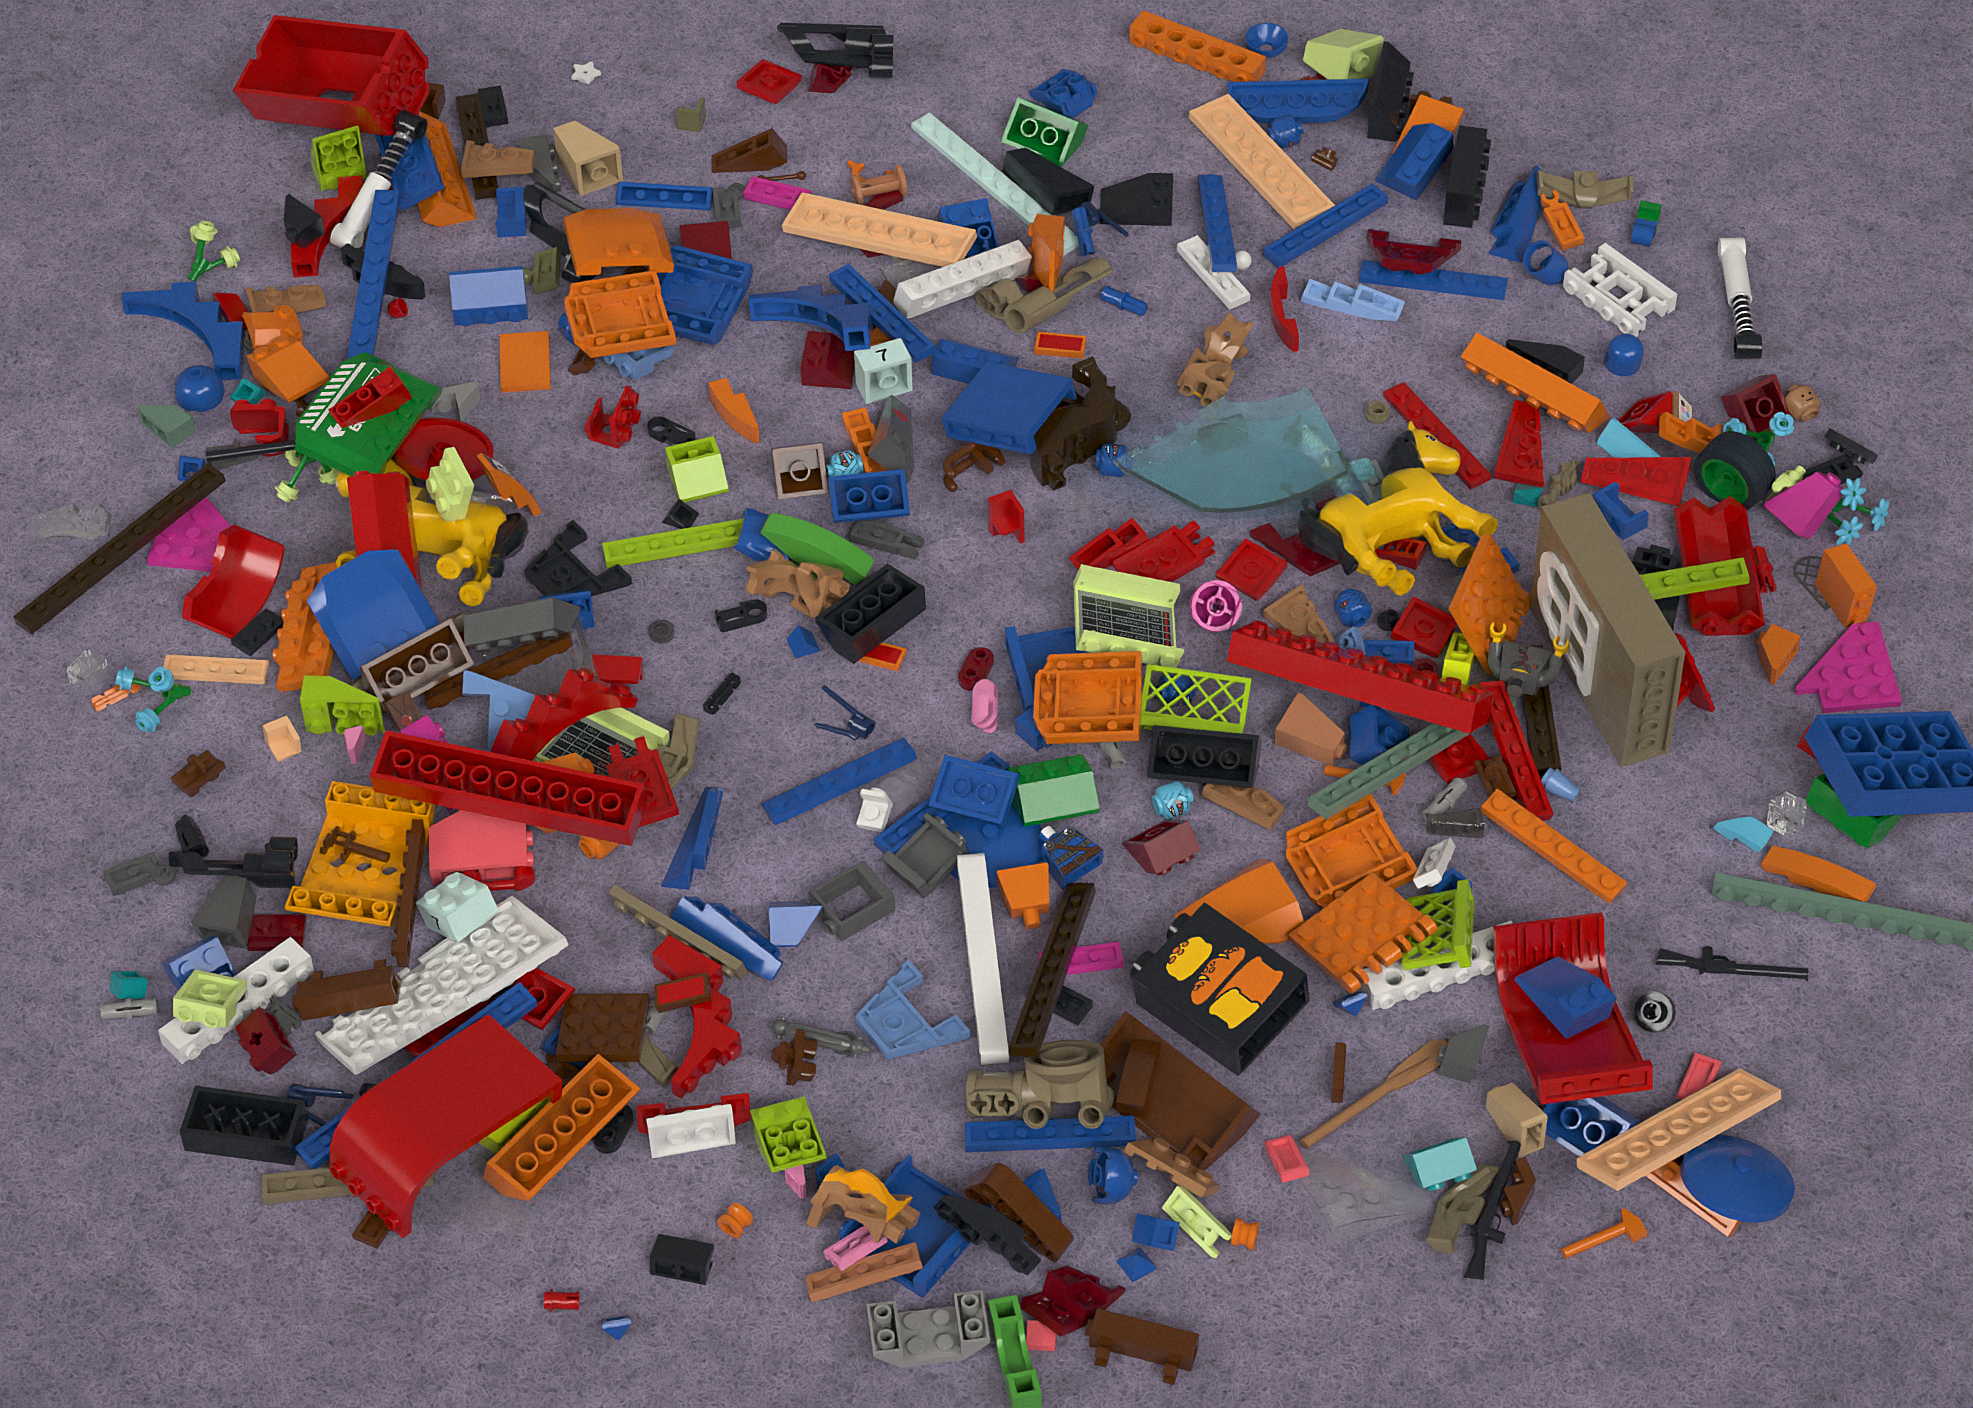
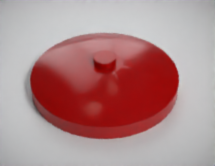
(431, 436)

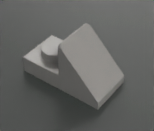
(461, 396)

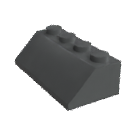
(518, 624)

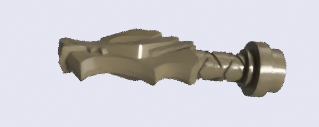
(1562, 483)

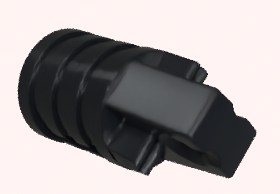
(190, 836)

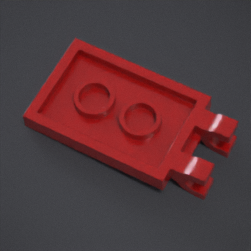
(1167, 554)
(647, 770)

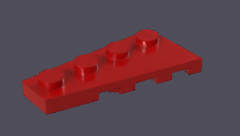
(1521, 449)
(1645, 477)

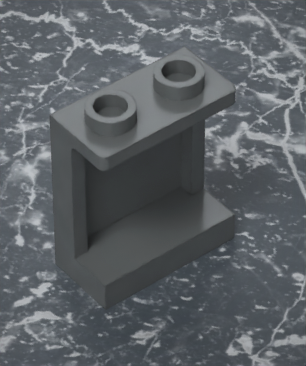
(927, 856)

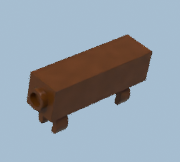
(346, 992)
(1142, 1340)

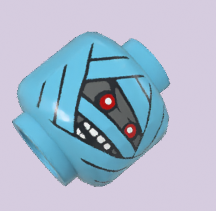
(844, 464)
(1172, 800)

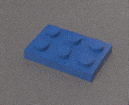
(974, 790)

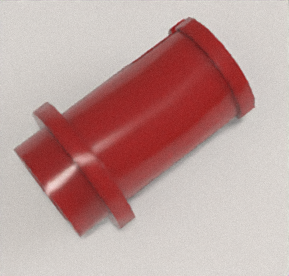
(561, 1300)

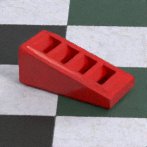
(1404, 558)

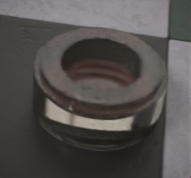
(661, 631)

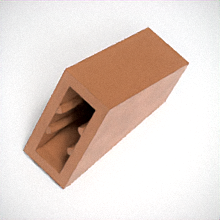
(1310, 732)

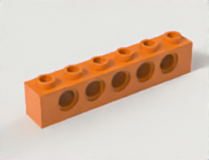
(1196, 48)

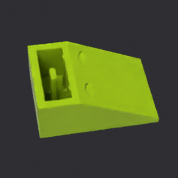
(337, 156)
(328, 698)
(787, 1134)

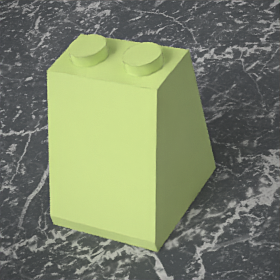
(1344, 54)

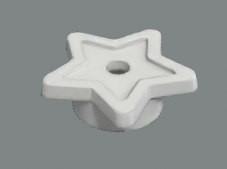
(585, 77)

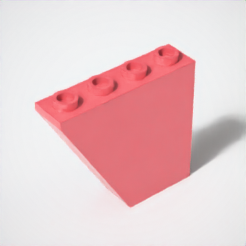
(478, 844)

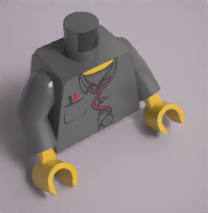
(1524, 666)

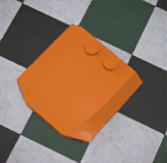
(617, 239)
(618, 315)
(1089, 697)
(1360, 846)

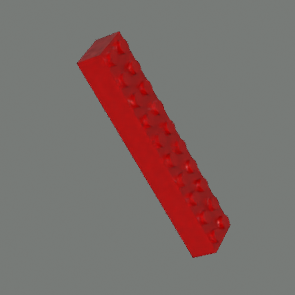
(1361, 676)
(508, 788)

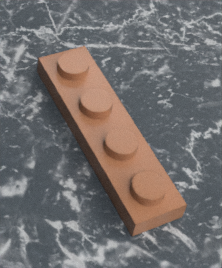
(864, 1272)

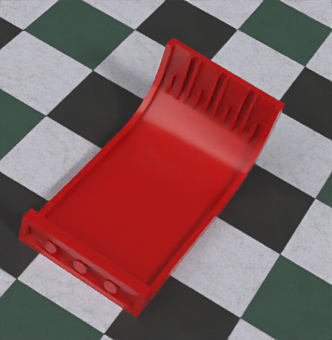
(1589, 1063)
(434, 1113)

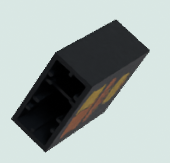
(1219, 987)

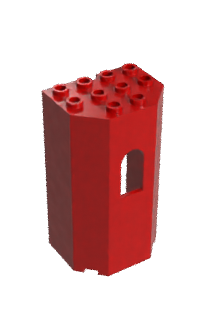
(311, 56)

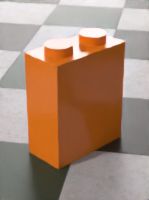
(1845, 585)

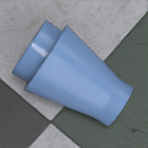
(1558, 784)

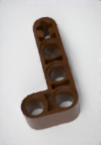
(1014, 1200)

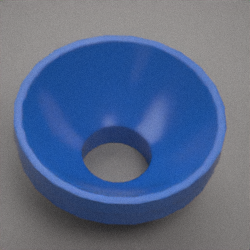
(1267, 34)

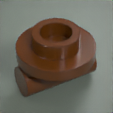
(1325, 158)

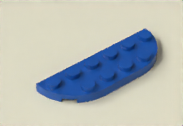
(1303, 99)

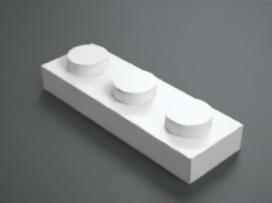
(1434, 863)

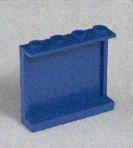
(1006, 407)
(1030, 653)
(936, 1240)

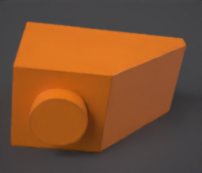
(1777, 650)

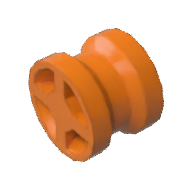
(735, 1220)
(1245, 1233)

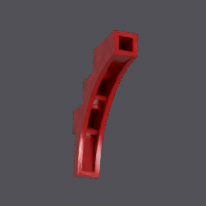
(333, 211)
(552, 713)
(711, 1036)

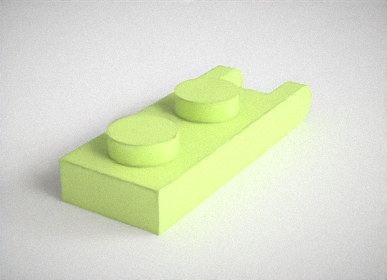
(1195, 1220)

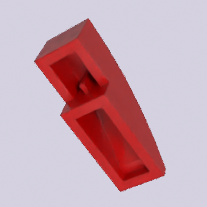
(1110, 545)

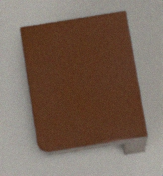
(435, 101)

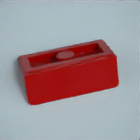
(231, 307)

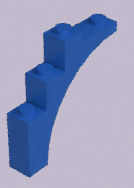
(809, 306)
(203, 318)

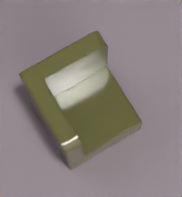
(691, 119)

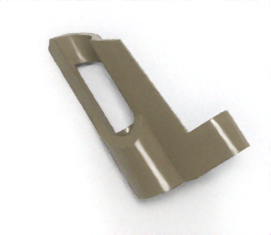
(1021, 313)

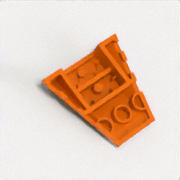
(1256, 902)

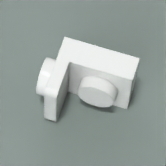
(874, 810)

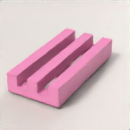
(852, 1248)

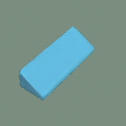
(1622, 442)

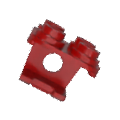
(261, 418)
(620, 422)

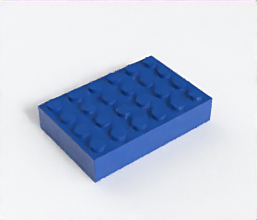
(1895, 762)

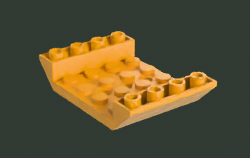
(343, 890)

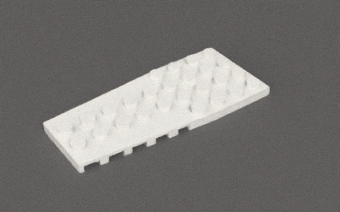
(446, 984)

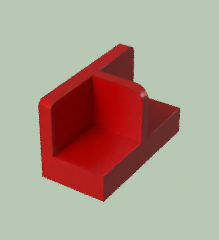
(1006, 515)
(619, 669)

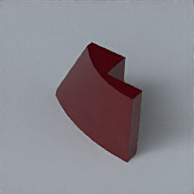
(707, 238)
(1067, 1305)

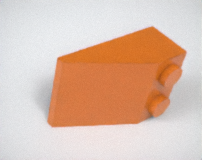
(1047, 248)
(286, 368)

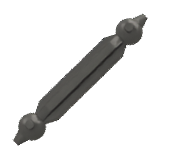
(822, 1037)

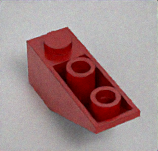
(373, 399)

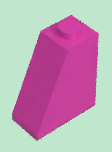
(1807, 503)

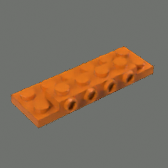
(302, 641)

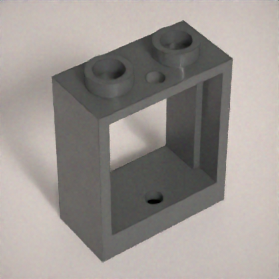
(857, 875)

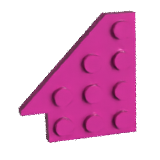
(190, 539)
(1854, 673)

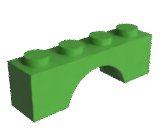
(1013, 1354)

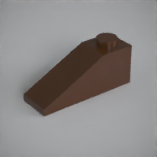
(754, 154)

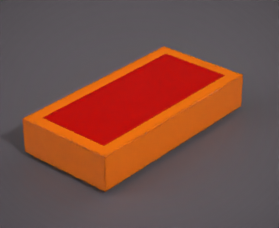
(1060, 345)
(886, 656)

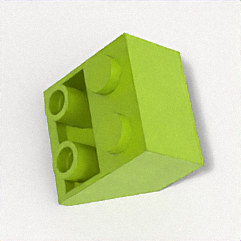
(696, 469)

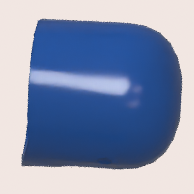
(1554, 264)
(1624, 355)

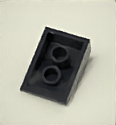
(1140, 200)

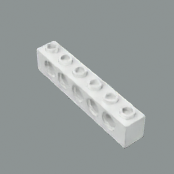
(961, 279)
(266, 977)
(1399, 984)

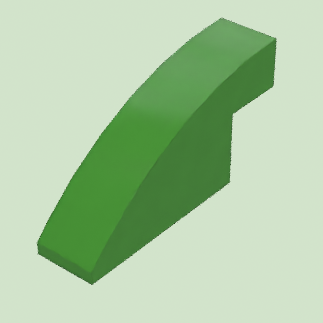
(814, 544)

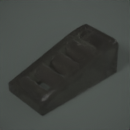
(1459, 823)

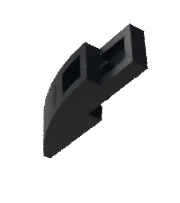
(399, 281)
(981, 1222)

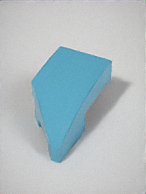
(1747, 830)

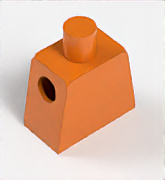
(1025, 892)

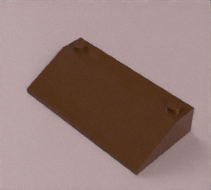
(1185, 1101)

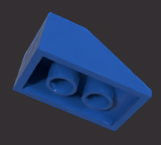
(1567, 995)

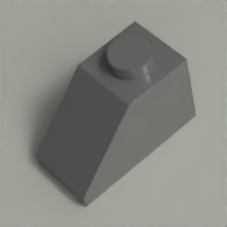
(1462, 1054)

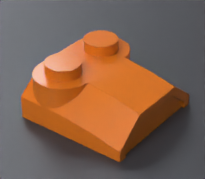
(267, 326)

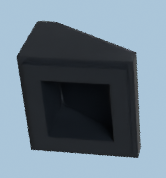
(680, 515)

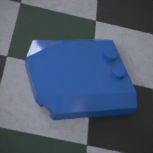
(703, 293)
(370, 607)

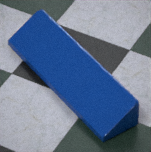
(664, 196)

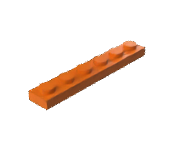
(1553, 846)

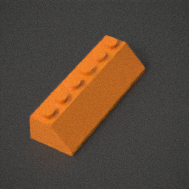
(453, 202)
(1534, 383)
(560, 1130)

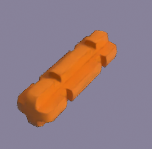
(112, 696)

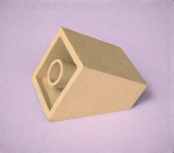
(587, 157)

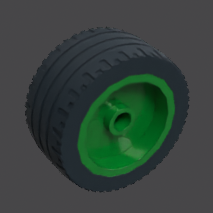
(1735, 468)

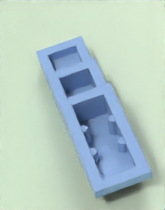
(1361, 302)

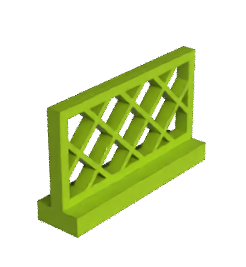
(1149, 719)
(1459, 925)

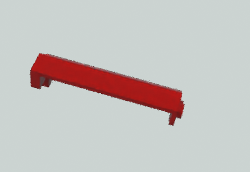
(383, 515)
(1717, 536)

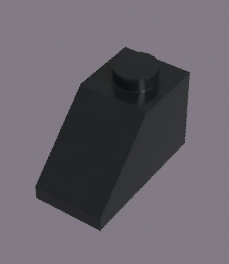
(301, 223)

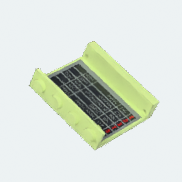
(1125, 615)
(603, 729)

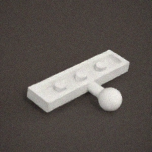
(1223, 284)

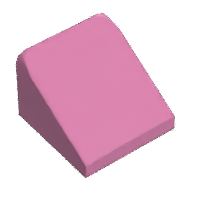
(354, 742)
(796, 1180)

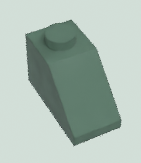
(167, 423)

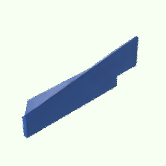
(1517, 220)
(696, 841)
(730, 933)

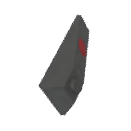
(893, 438)

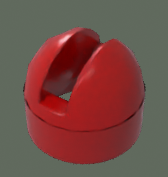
(395, 308)

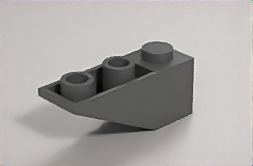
(544, 167)

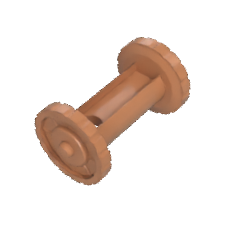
(878, 185)

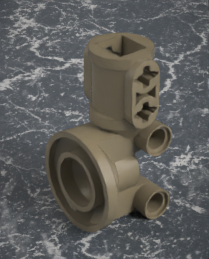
(1059, 1074)

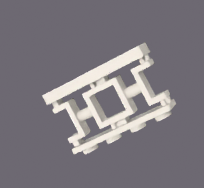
(1630, 279)

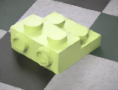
(450, 486)
(208, 998)

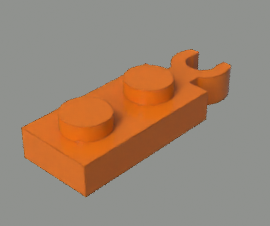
(1561, 222)

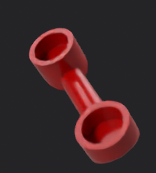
(523, 878)

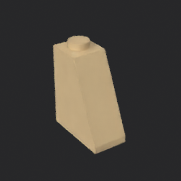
(1517, 1117)

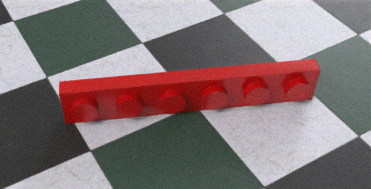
(1415, 410)
(1516, 752)

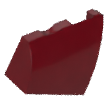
(828, 79)

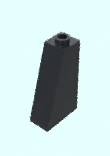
(1046, 182)

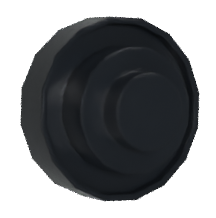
(1654, 1011)

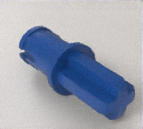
(1083, 231)
(1124, 301)

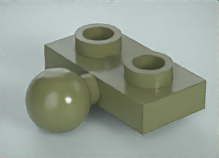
(545, 271)

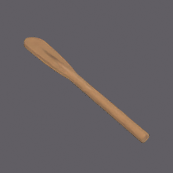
(1409, 1071)

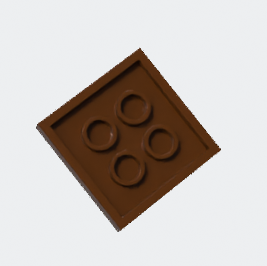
(603, 1026)

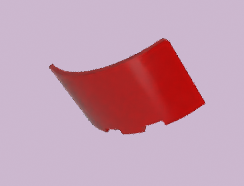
(238, 584)

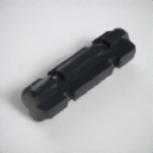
(721, 693)

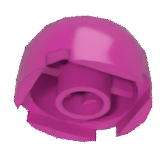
(1225, 602)

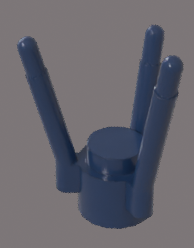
(1095, 214)
(859, 723)
(309, 1094)

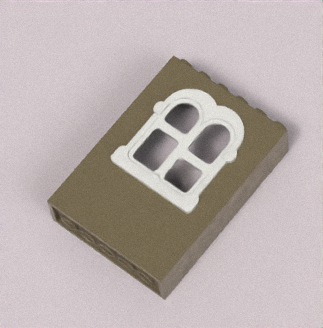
(1619, 641)

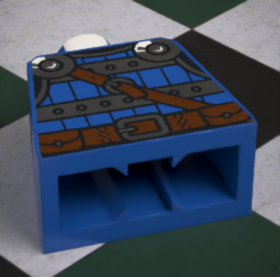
(1069, 854)

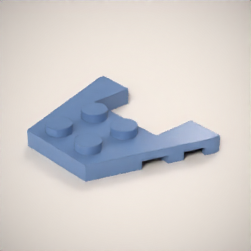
(505, 701)
(897, 1026)

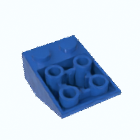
(975, 216)

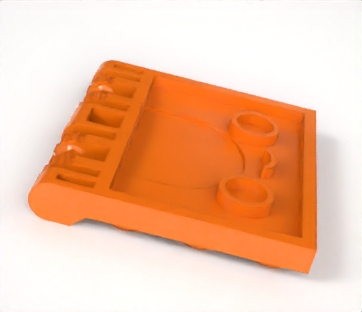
(1487, 596)
(1360, 930)

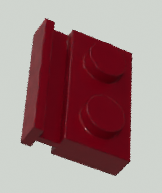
(272, 930)

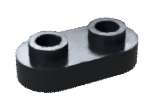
(616, 1128)

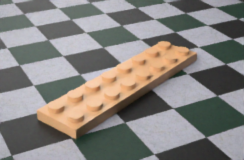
(1260, 160)
(879, 230)
(1678, 1129)

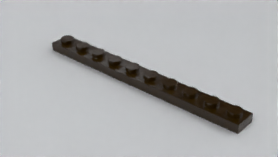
(119, 549)
(1052, 970)

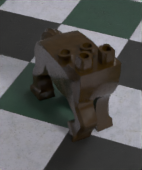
(1078, 426)

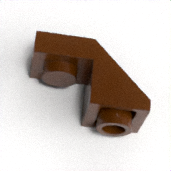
(1518, 1196)

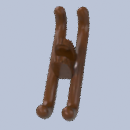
(977, 456)

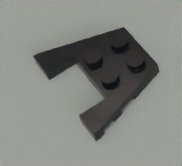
(561, 571)

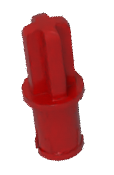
(1764, 570)

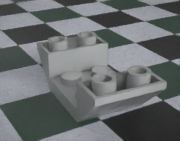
(929, 1334)

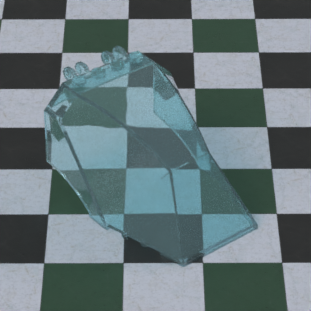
(1248, 459)

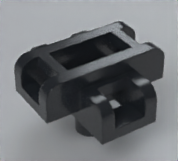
(1651, 559)

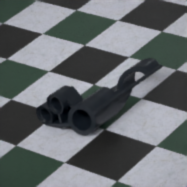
(865, 46)
(551, 236)
(264, 870)

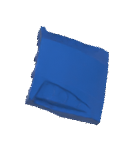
(1066, 92)
(751, 541)

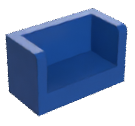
(511, 212)
(1617, 514)

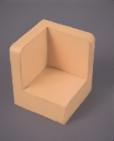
(282, 738)

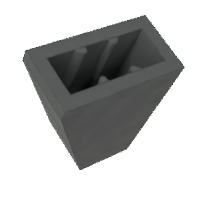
(227, 912)

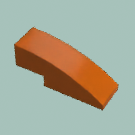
(733, 409)

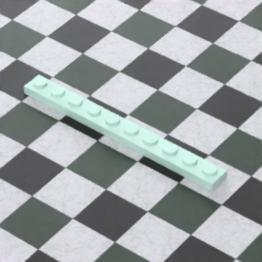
(984, 173)

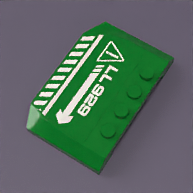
(367, 443)

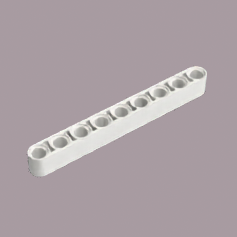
(982, 959)

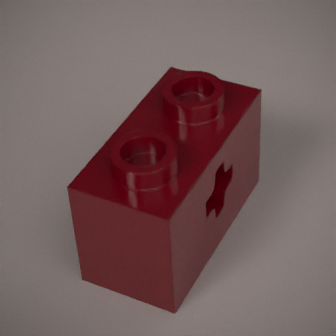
(265, 1041)

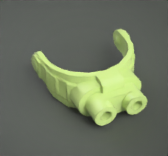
(1786, 481)

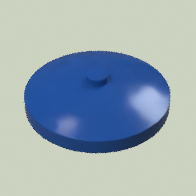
(1002, 846)
(1738, 1179)

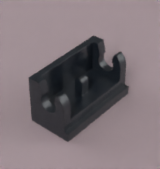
(681, 1259)

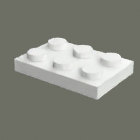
(691, 1130)

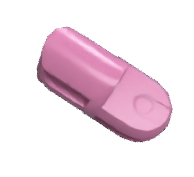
(985, 705)

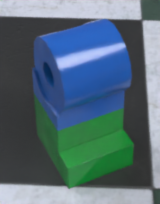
(1646, 223)

